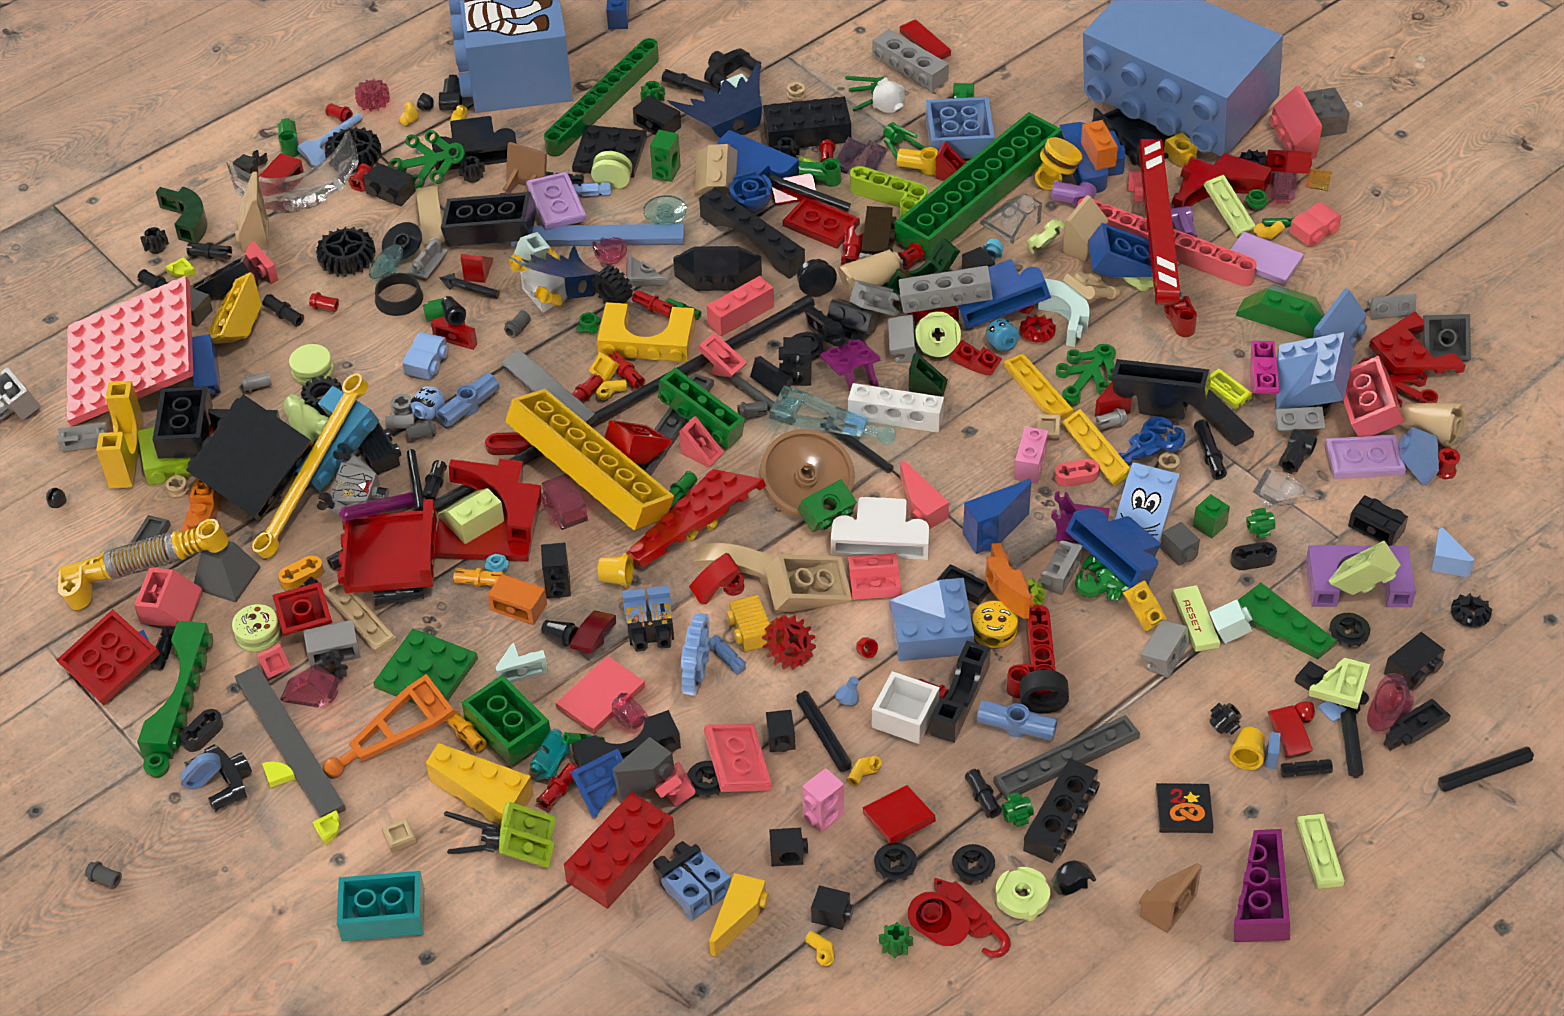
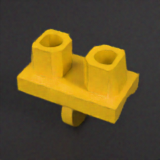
(1144, 605)

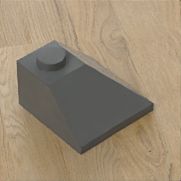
(1448, 335)
(226, 572)
(642, 769)

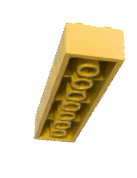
(589, 459)

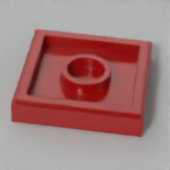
(899, 814)

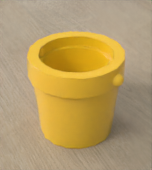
(1046, 176)
(616, 570)
(1248, 749)

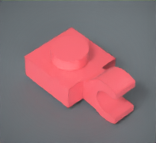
(1135, 185)

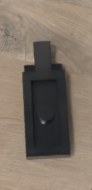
(1416, 724)

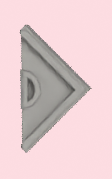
(643, 274)

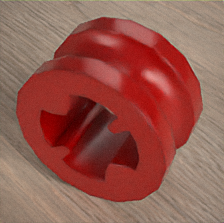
(733, 589)

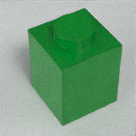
(1211, 516)

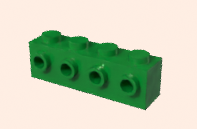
(693, 400)

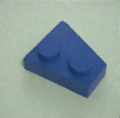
(597, 781)

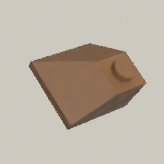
(1170, 898)

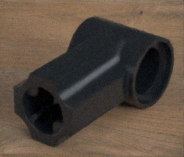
(451, 94)
(1298, 448)

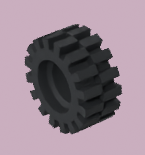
(612, 285)
(316, 389)

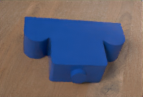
(759, 157)
(1085, 170)
(1009, 293)
(1117, 544)

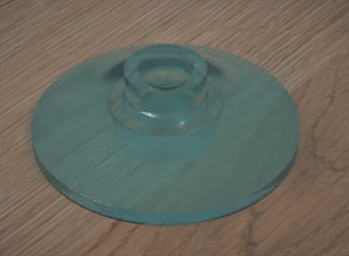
(665, 210)
(386, 262)

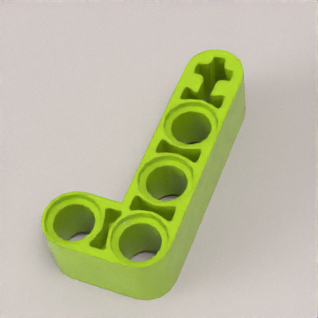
(886, 188)

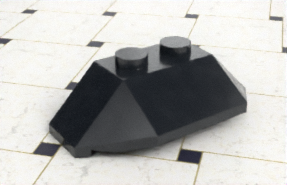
(717, 267)

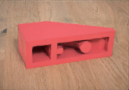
(922, 498)

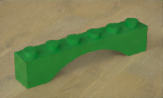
(163, 729)

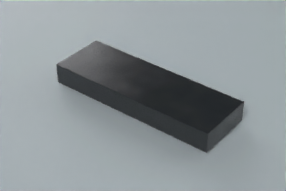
(1225, 420)

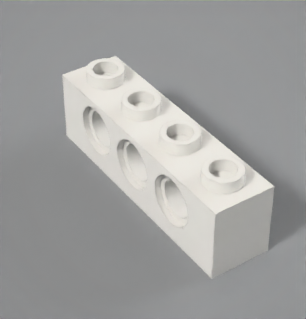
(897, 407)

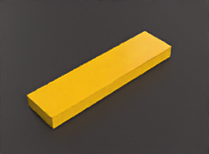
(1037, 386)
(1097, 447)

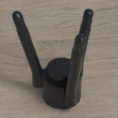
(490, 834)

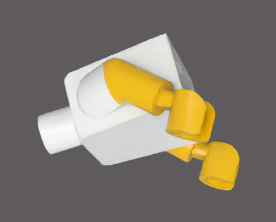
(542, 288)

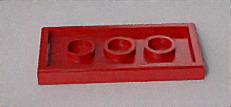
(491, 542)

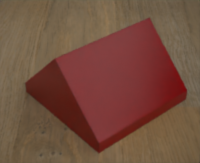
(302, 608)

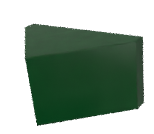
(925, 378)

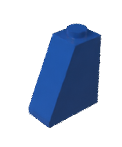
(205, 364)

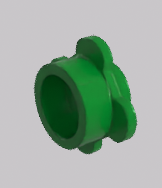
(588, 323)

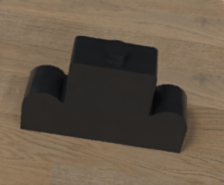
(478, 140)
(1161, 387)

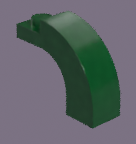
(193, 221)
(938, 262)

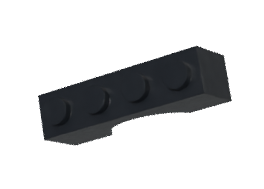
(953, 709)
(658, 727)

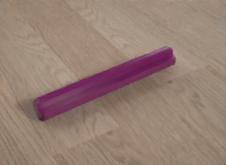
(377, 506)

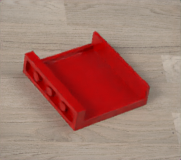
(389, 551)

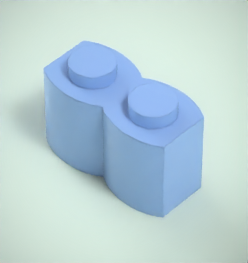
(425, 355)

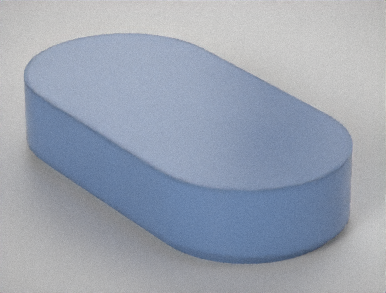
(200, 770)

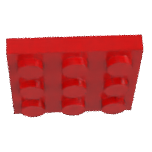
(108, 657)

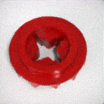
(1031, 333)

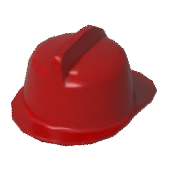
(938, 918)

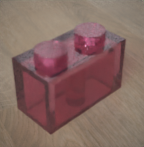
(564, 502)

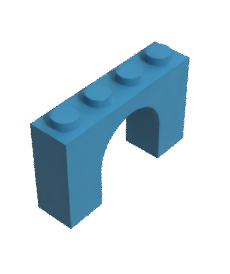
(352, 432)

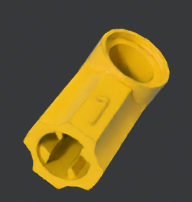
(916, 159)

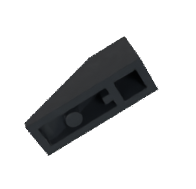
(222, 280)

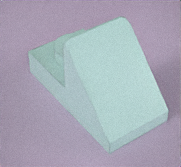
(522, 667)

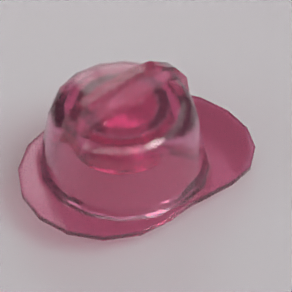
(1390, 702)

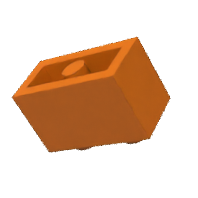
(1099, 145)
(517, 599)

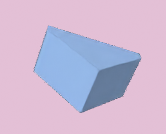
(1450, 556)

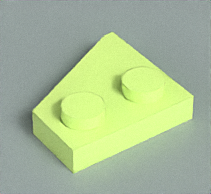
(1342, 684)

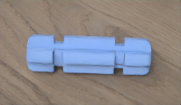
(592, 189)

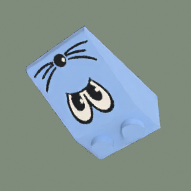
(1149, 497)

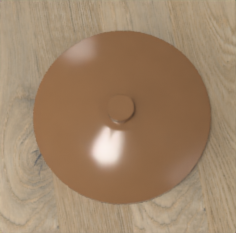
(801, 465)

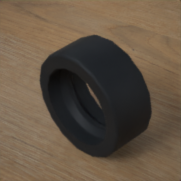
(1044, 680)

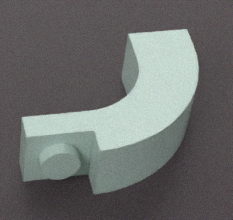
(1070, 305)

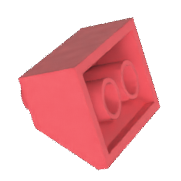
(1296, 123)

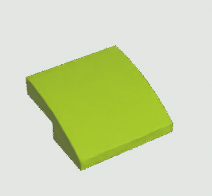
(527, 834)

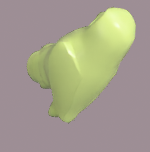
(304, 417)

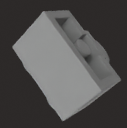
(15, 396)

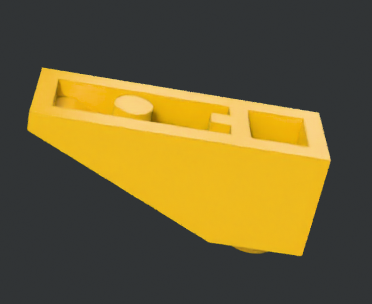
(738, 911)

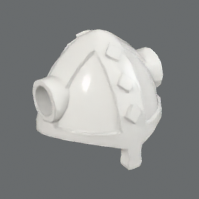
(888, 96)

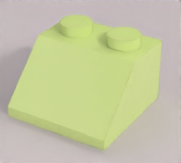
(473, 515)
(1366, 569)

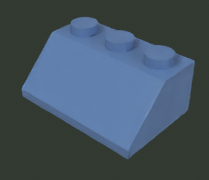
(1343, 316)

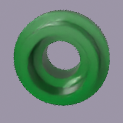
(1256, 199)
(159, 769)

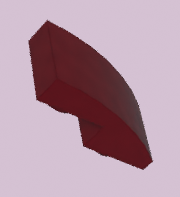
(591, 632)

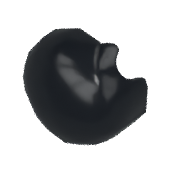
(1072, 877)

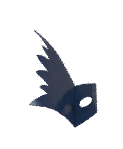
(732, 104)
(571, 269)

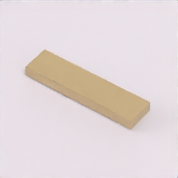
(366, 623)

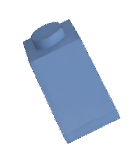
(1420, 454)

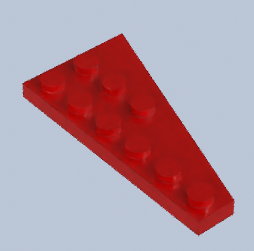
(694, 511)

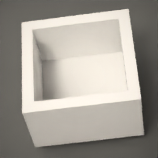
(905, 707)

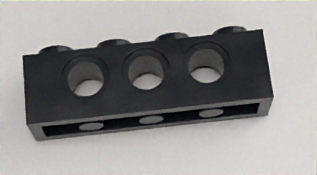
(1048, 844)

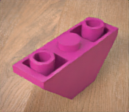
(1263, 368)

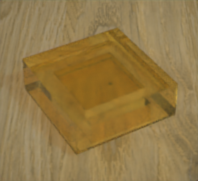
(1318, 179)

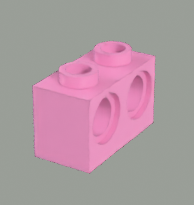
(1031, 454)
(823, 800)

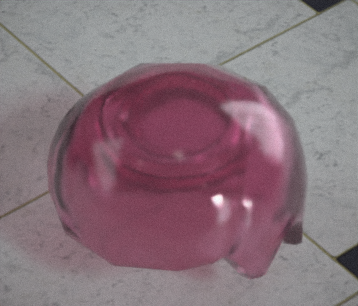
(610, 250)
(628, 711)

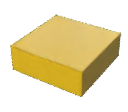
(604, 366)

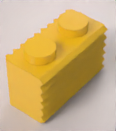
(749, 622)

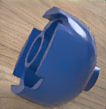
(751, 190)

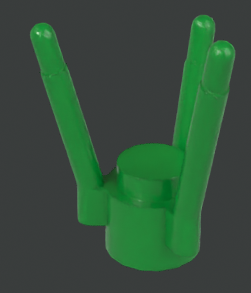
(861, 88)
(896, 135)

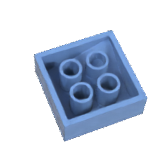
(961, 123)
(1313, 371)
(932, 621)

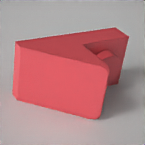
(262, 262)
(724, 358)
(676, 786)

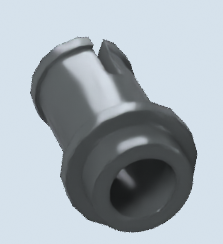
(513, 327)
(752, 409)
(421, 430)
(97, 872)

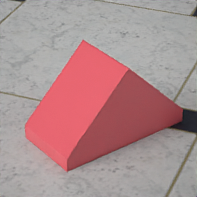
(698, 443)

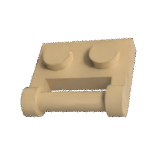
(1091, 285)

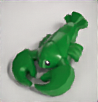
(1107, 581)

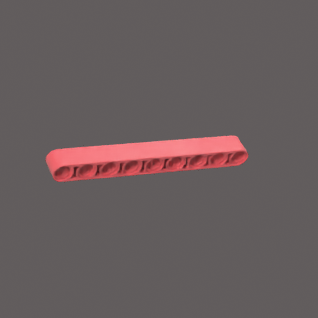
(1189, 249)

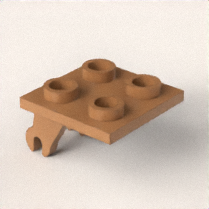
(523, 165)

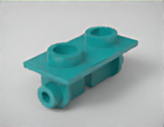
(547, 763)

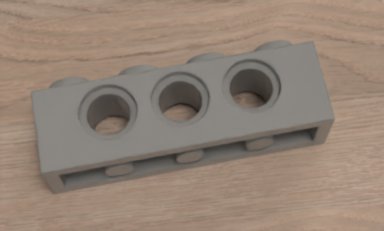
(910, 60)
(945, 289)

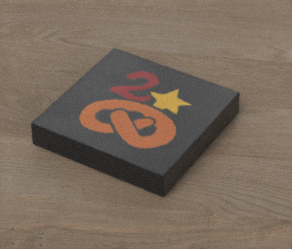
(1184, 808)

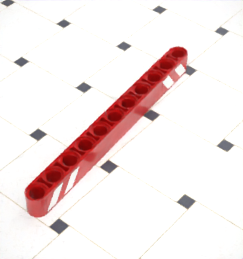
(1159, 222)

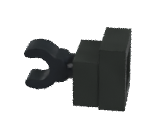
(249, 164)

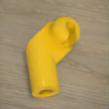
(459, 113)
(864, 767)
(823, 947)

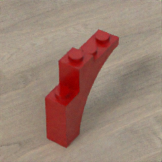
(1240, 174)
(518, 499)

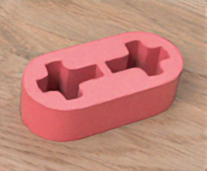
(1076, 472)

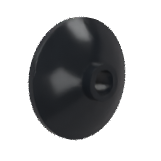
(406, 235)

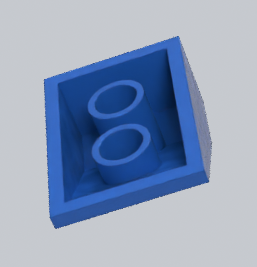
(1119, 253)
(995, 515)

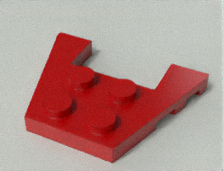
(1405, 354)

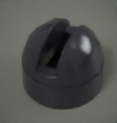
(425, 102)
(55, 498)

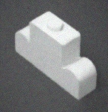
(880, 530)

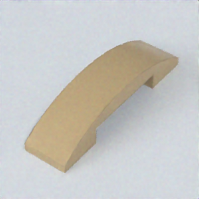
(430, 214)
(747, 559)

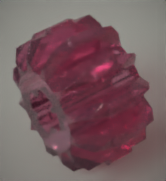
(372, 94)

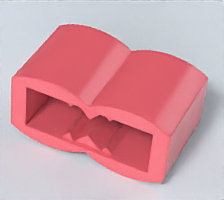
(1315, 224)

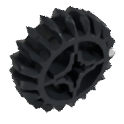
(366, 143)
(345, 251)

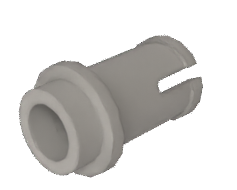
(256, 381)
(1112, 419)
(399, 421)

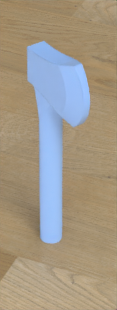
(312, 149)

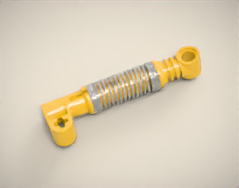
(77, 578)

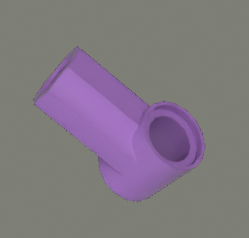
(1072, 193)
(1183, 220)

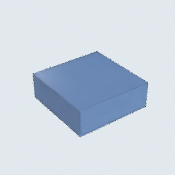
(1273, 750)

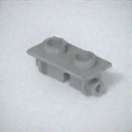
(428, 259)
(1392, 306)
(1299, 418)
(80, 436)

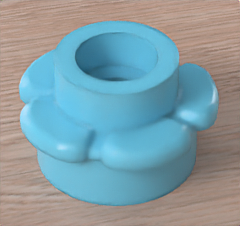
(994, 248)
(496, 563)

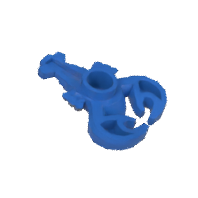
(1151, 441)

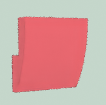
(874, 576)

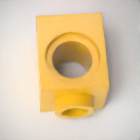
(1180, 149)

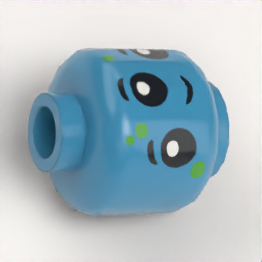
(1001, 333)

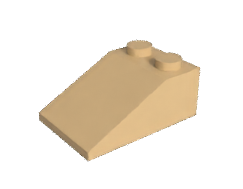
(252, 217)
(807, 582)

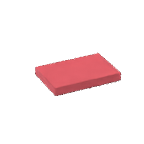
(592, 697)
(737, 757)

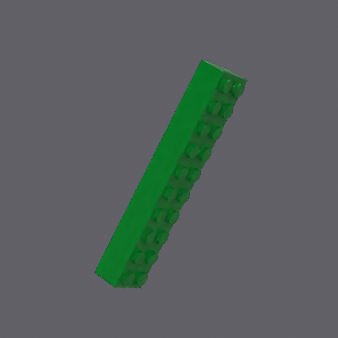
(976, 185)

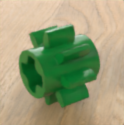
(654, 90)
(1260, 522)
(1017, 809)
(895, 940)

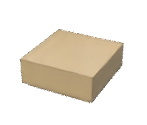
(1049, 423)
(399, 835)

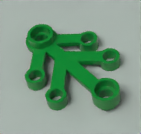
(430, 158)
(1101, 355)

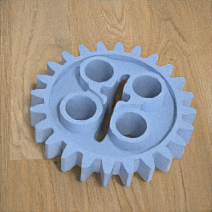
(695, 654)

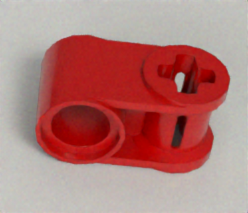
(1182, 317)

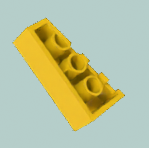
(478, 781)

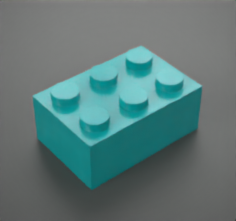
(380, 906)

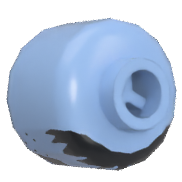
(427, 402)

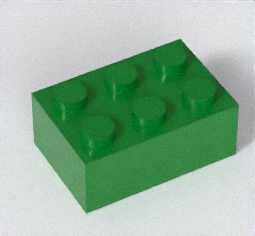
(506, 720)

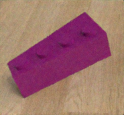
(1264, 897)

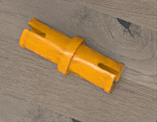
(476, 577)
(466, 732)

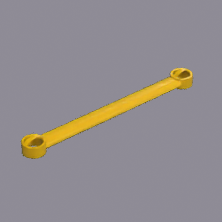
(310, 466)

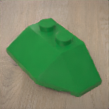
(1283, 310)

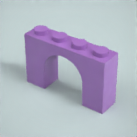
(1325, 559)

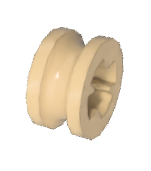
(795, 91)
(1171, 458)
(174, 481)

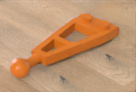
(427, 699)

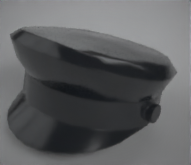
(816, 277)

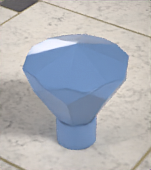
(848, 693)

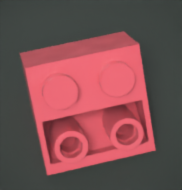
(166, 598)

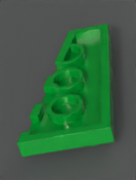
(1285, 622)

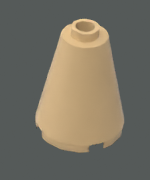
(871, 269)
(1439, 419)

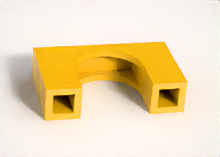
(669, 345)
(120, 448)

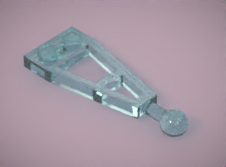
(791, 399)

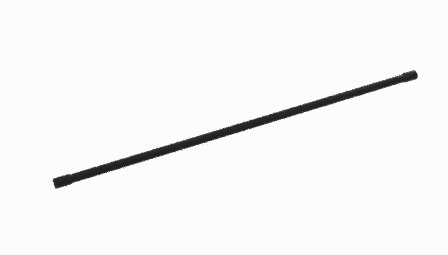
(531, 453)

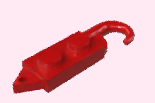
(980, 919)

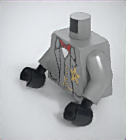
(353, 483)

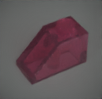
(1283, 187)
(311, 687)

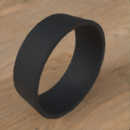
(401, 307)

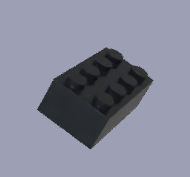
(808, 121)
(488, 219)

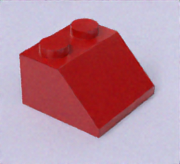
(636, 440)

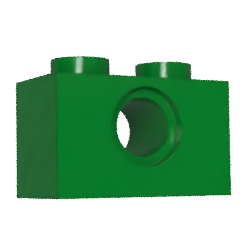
(665, 155)
(834, 495)

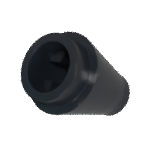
(453, 311)
(559, 631)

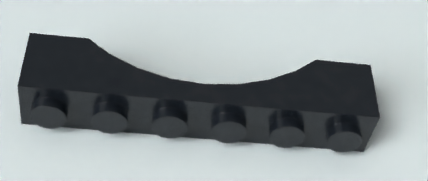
(779, 249)

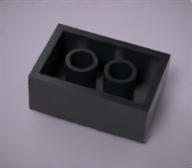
(181, 421)

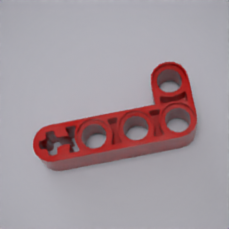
(1039, 650)

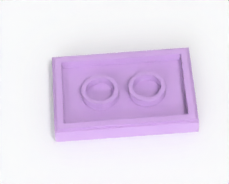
(556, 200)
(1272, 260)
(1364, 456)

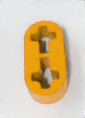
(300, 572)

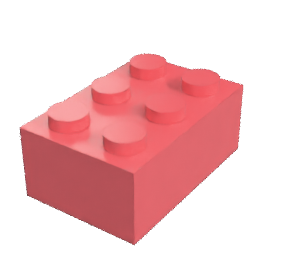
(1371, 399)

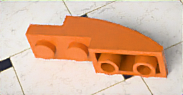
(203, 505)
(1007, 583)

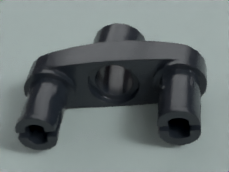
(724, 64)
(232, 771)

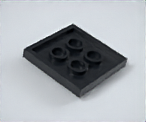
(601, 139)

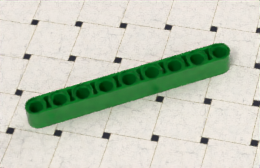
(601, 97)

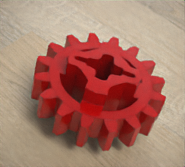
(793, 653)

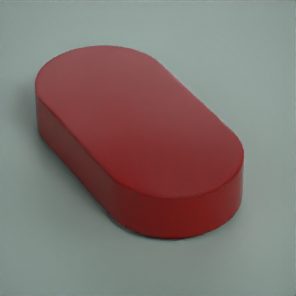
(506, 443)

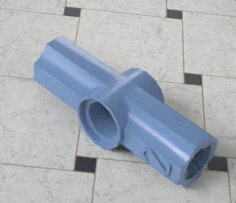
(467, 400)
(1017, 720)

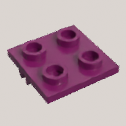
(851, 356)
(1067, 510)

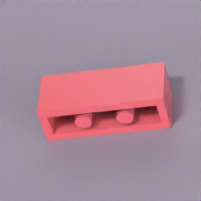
(740, 306)

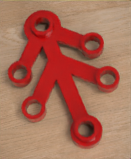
(1398, 382)

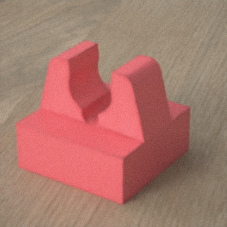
(273, 661)

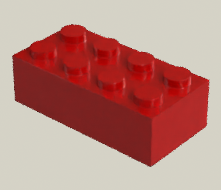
(619, 850)

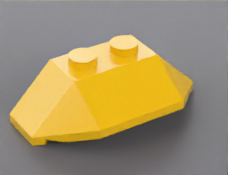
(237, 312)

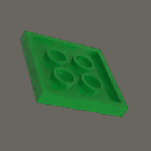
(425, 654)

